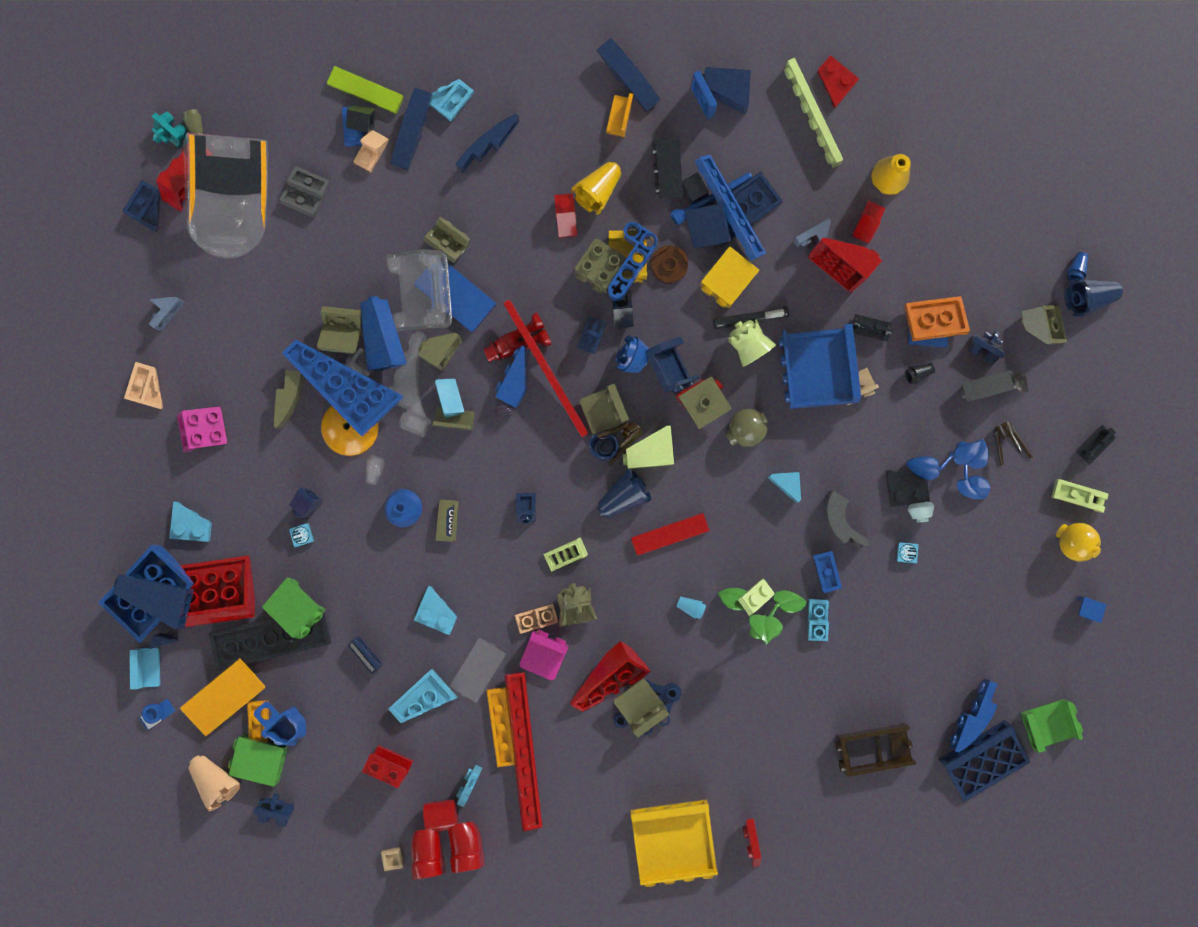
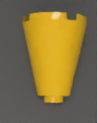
(891, 174)
(597, 187)

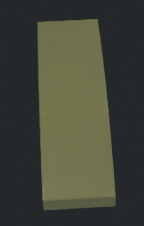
(288, 398)

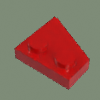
(836, 80)
(753, 849)

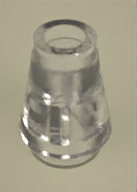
(374, 469)

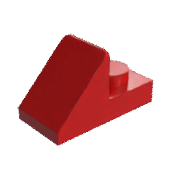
(868, 222)

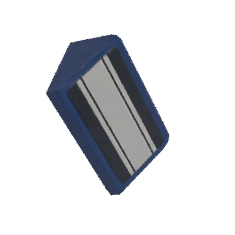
(365, 654)

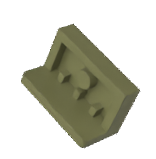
(447, 239)

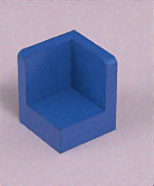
(1091, 609)

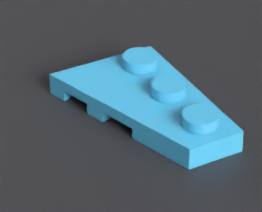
(422, 697)

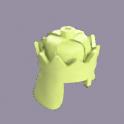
(750, 341)

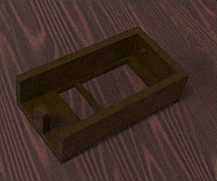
(899, 745)

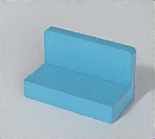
(144, 668)

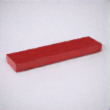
(670, 534)

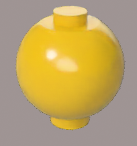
(1079, 541)

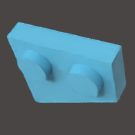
(451, 98)

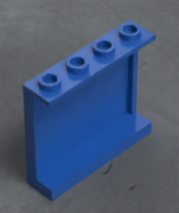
(820, 368)

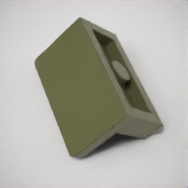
(463, 421)

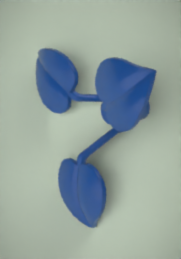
(971, 454)

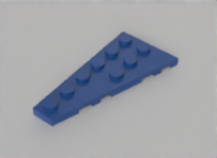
(352, 394)

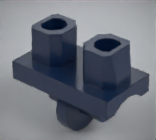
(591, 335)
(994, 352)
(273, 808)

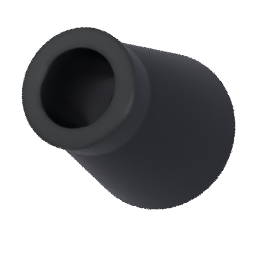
(917, 373)

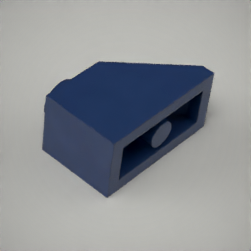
(305, 503)

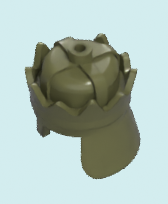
(575, 605)

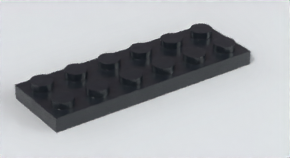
(263, 641)

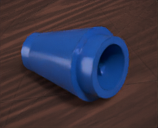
(1078, 268)

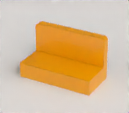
(619, 115)

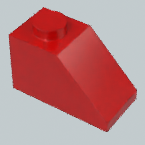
(565, 215)

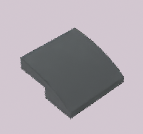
(304, 192)

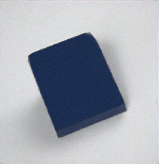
(161, 640)

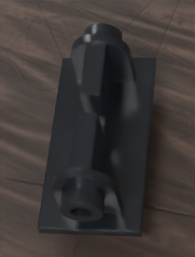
(872, 327)
(1096, 444)

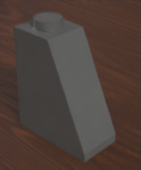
(988, 386)

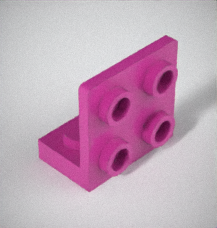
(201, 428)

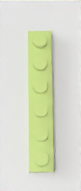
(810, 107)

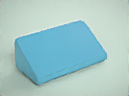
(449, 397)

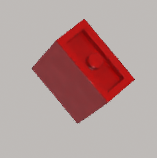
(387, 766)

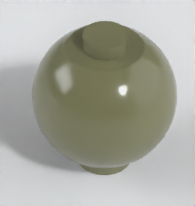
(747, 428)

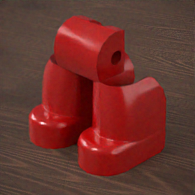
(427, 847)

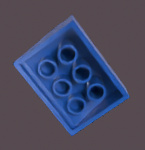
(153, 565)

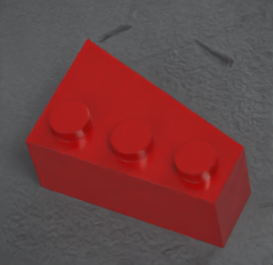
(172, 183)

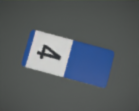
(167, 708)

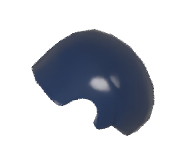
(604, 447)

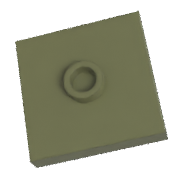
(705, 402)

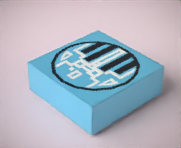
(301, 535)
(907, 552)

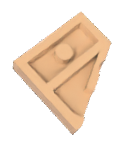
(144, 386)

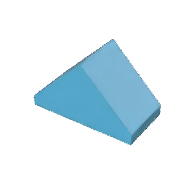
(788, 483)

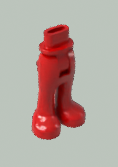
(507, 344)

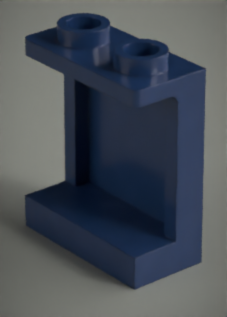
(670, 366)

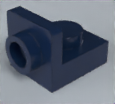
(526, 507)

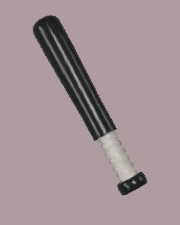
(730, 321)

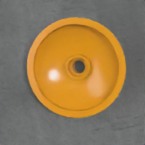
(345, 441)

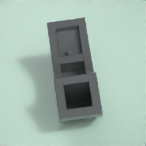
(835, 519)

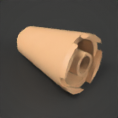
(212, 782)

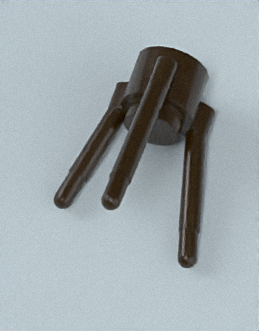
(1005, 431)
(630, 433)

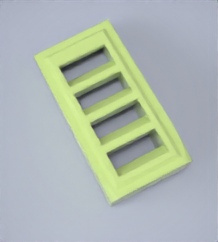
(580, 547)

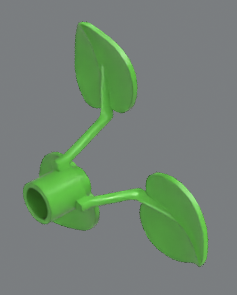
(761, 626)

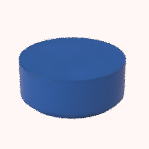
(152, 713)

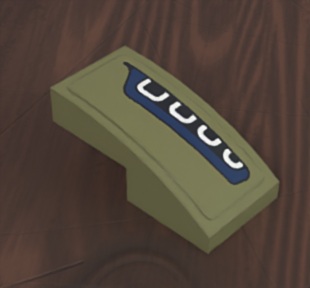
(447, 520)

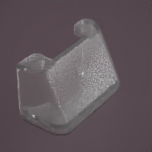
(422, 289)

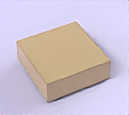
(392, 859)

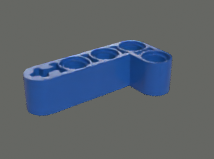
(629, 264)

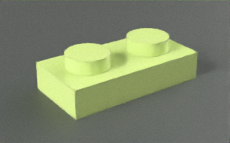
(756, 596)

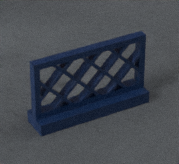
(984, 741)

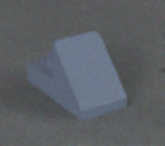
(815, 233)
(168, 308)

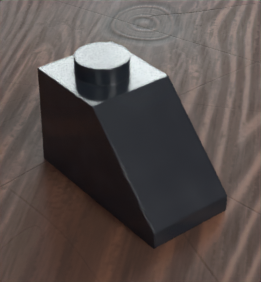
(622, 311)

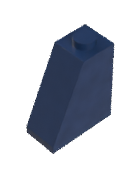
(729, 86)

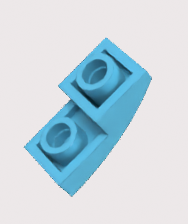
(818, 619)

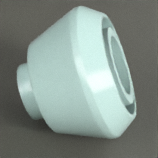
(921, 511)

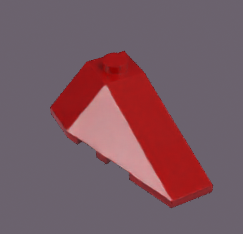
(615, 670)

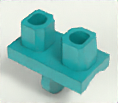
(166, 133)

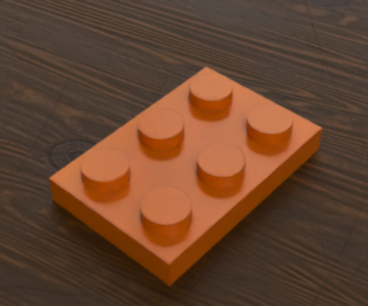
(936, 318)

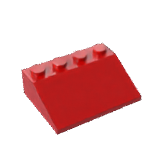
(845, 262)
(220, 591)

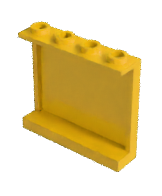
(674, 843)

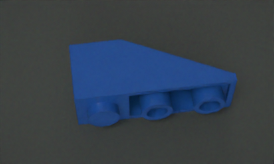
(515, 383)

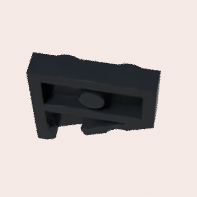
(905, 489)

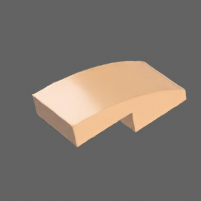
(536, 618)

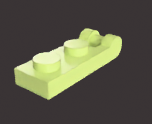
(1079, 495)

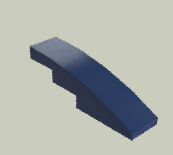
(628, 74)
(411, 128)
(493, 138)

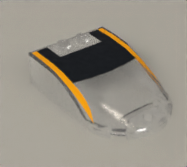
(225, 192)

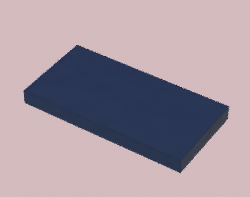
(756, 200)

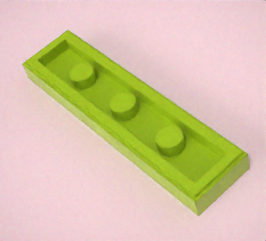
(365, 90)

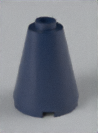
(1091, 295)
(624, 495)

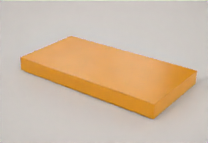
(222, 697)

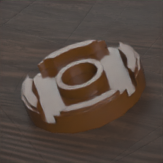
(669, 264)

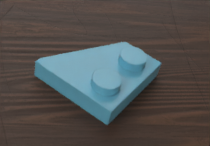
(189, 525)
(435, 612)
(464, 792)

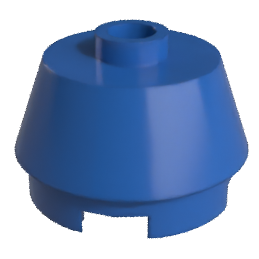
(632, 356)
(402, 508)

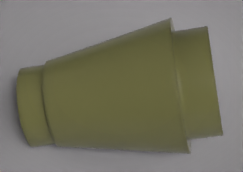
(193, 121)

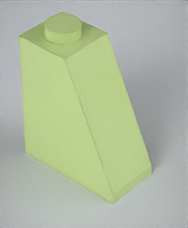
(651, 451)

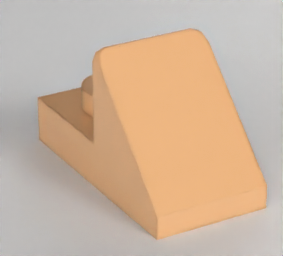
(371, 150)

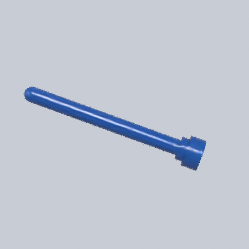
(679, 216)

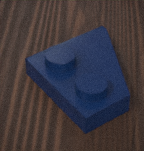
(144, 206)

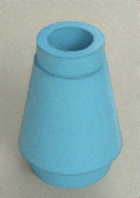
(691, 607)

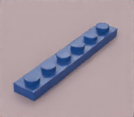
(733, 211)

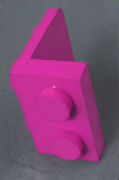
(544, 654)

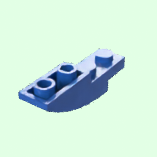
(973, 724)

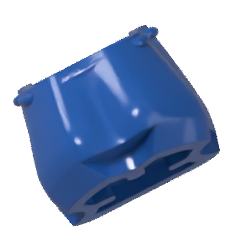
(284, 727)

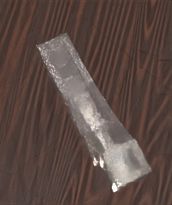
(407, 385)

